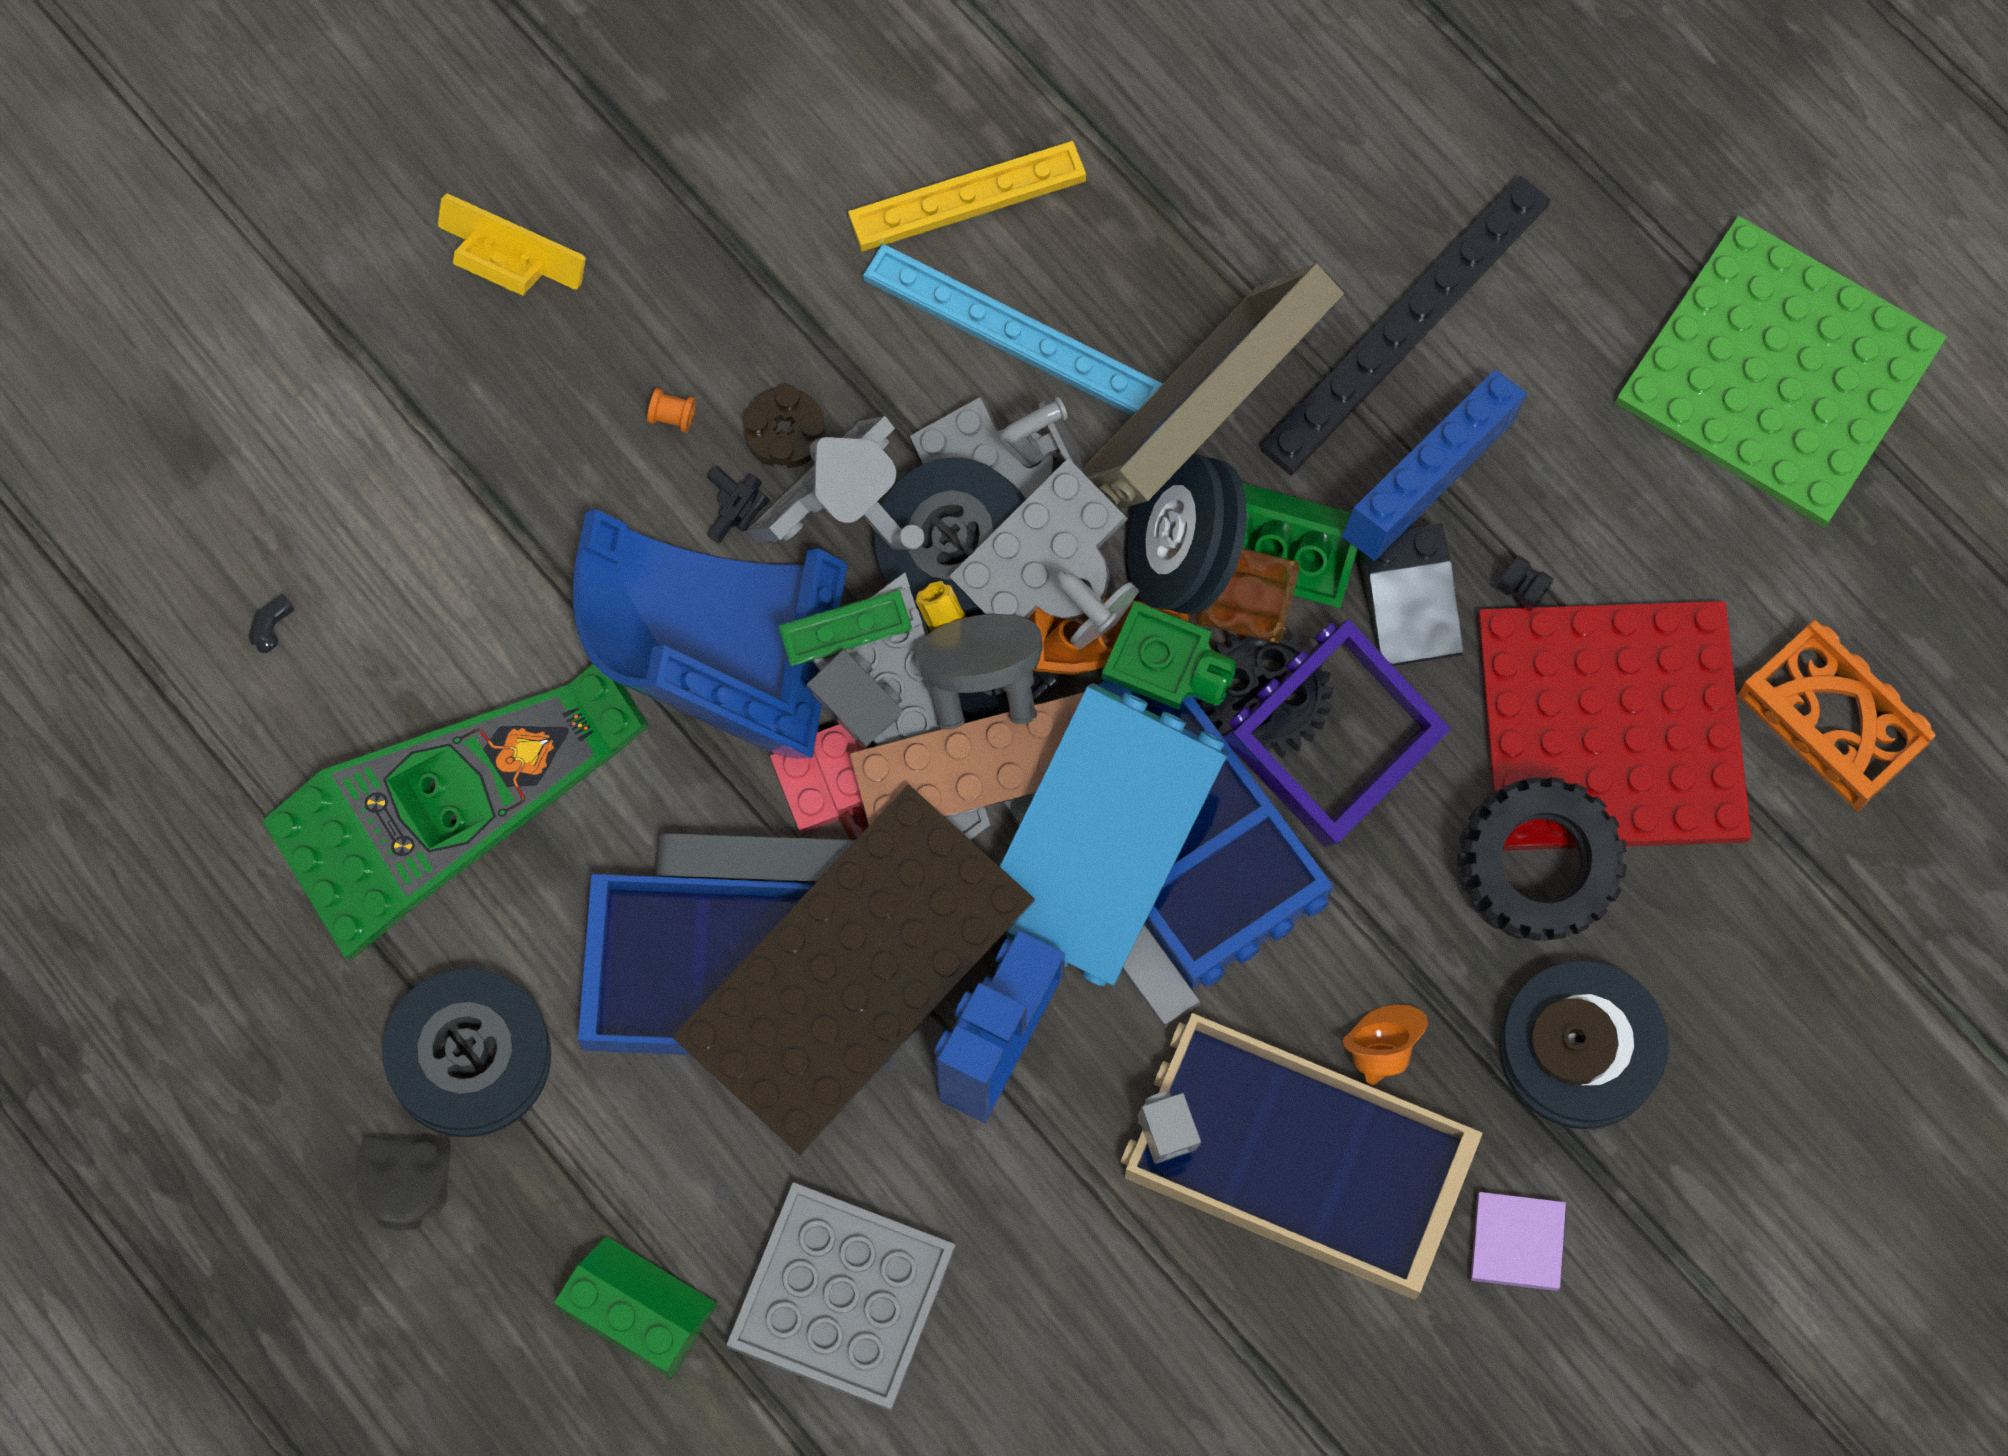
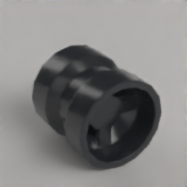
(1532, 589)

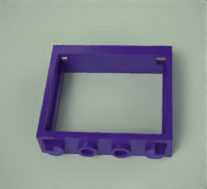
(1326, 829)

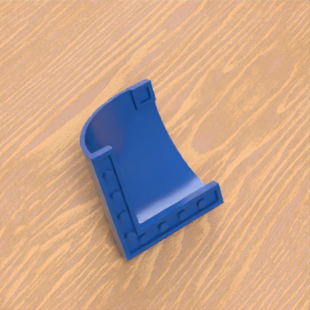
(703, 630)

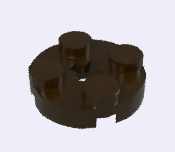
(783, 405)

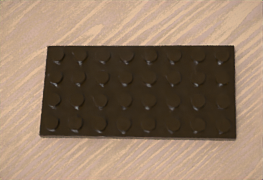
(853, 969)

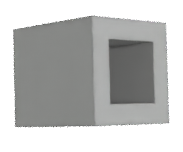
(1168, 1126)

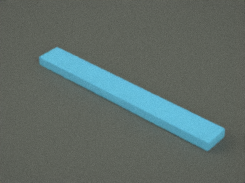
(1010, 330)

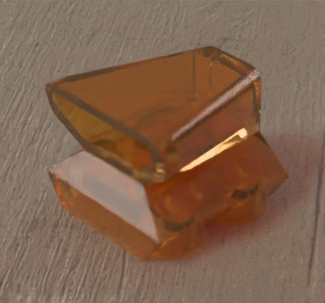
(1255, 598)

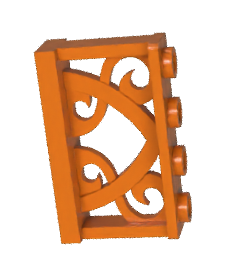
(1840, 771)

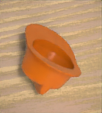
(1385, 1040)

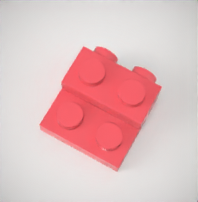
(822, 785)

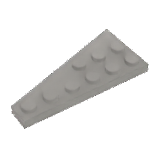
(896, 665)

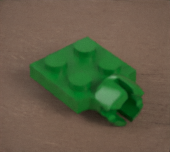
(1168, 659)

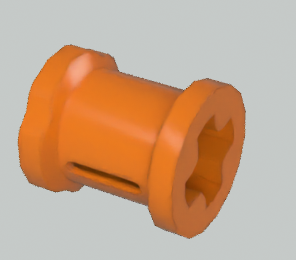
(671, 410)

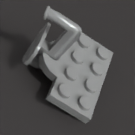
(1013, 451)
(847, 483)
(1047, 553)

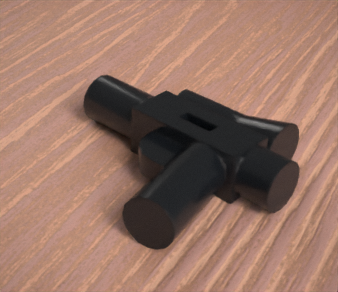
(736, 501)

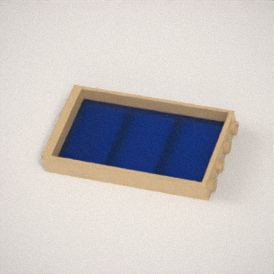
(1309, 1157)

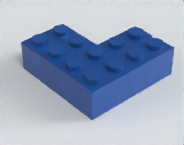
(996, 1025)

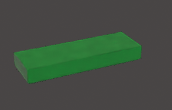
(845, 628)

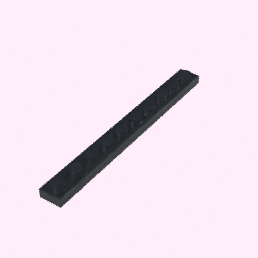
(1405, 326)

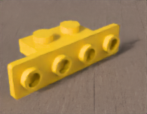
(505, 250)

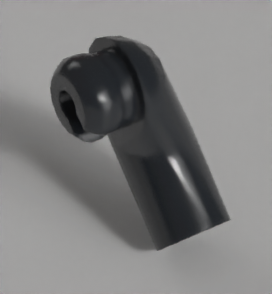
(264, 622)

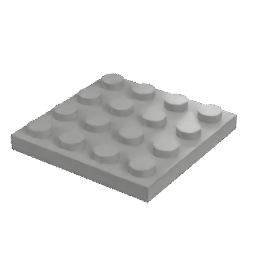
(841, 1296)

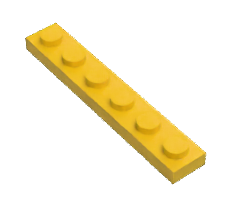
(967, 196)

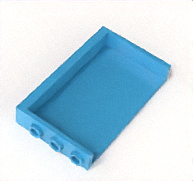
(1108, 828)

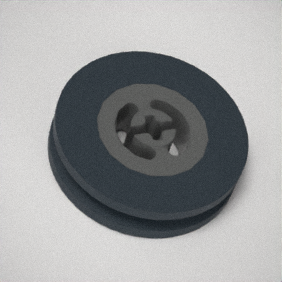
(930, 496)
(428, 1084)

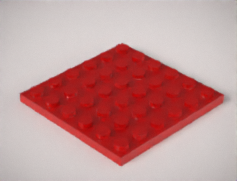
(1625, 706)

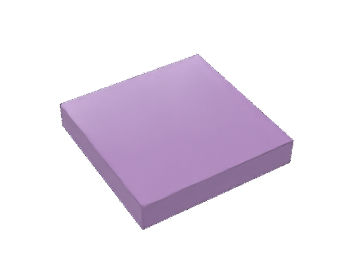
(1518, 1241)

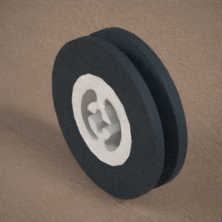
(1188, 537)
(1637, 1063)

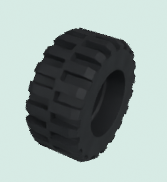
(1598, 851)

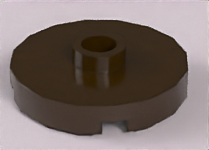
(1568, 1061)

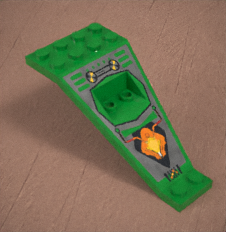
(378, 840)

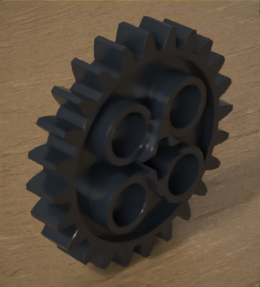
(1286, 722)

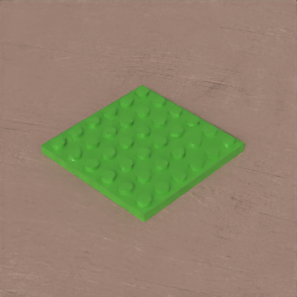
(1781, 371)

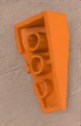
(1063, 657)

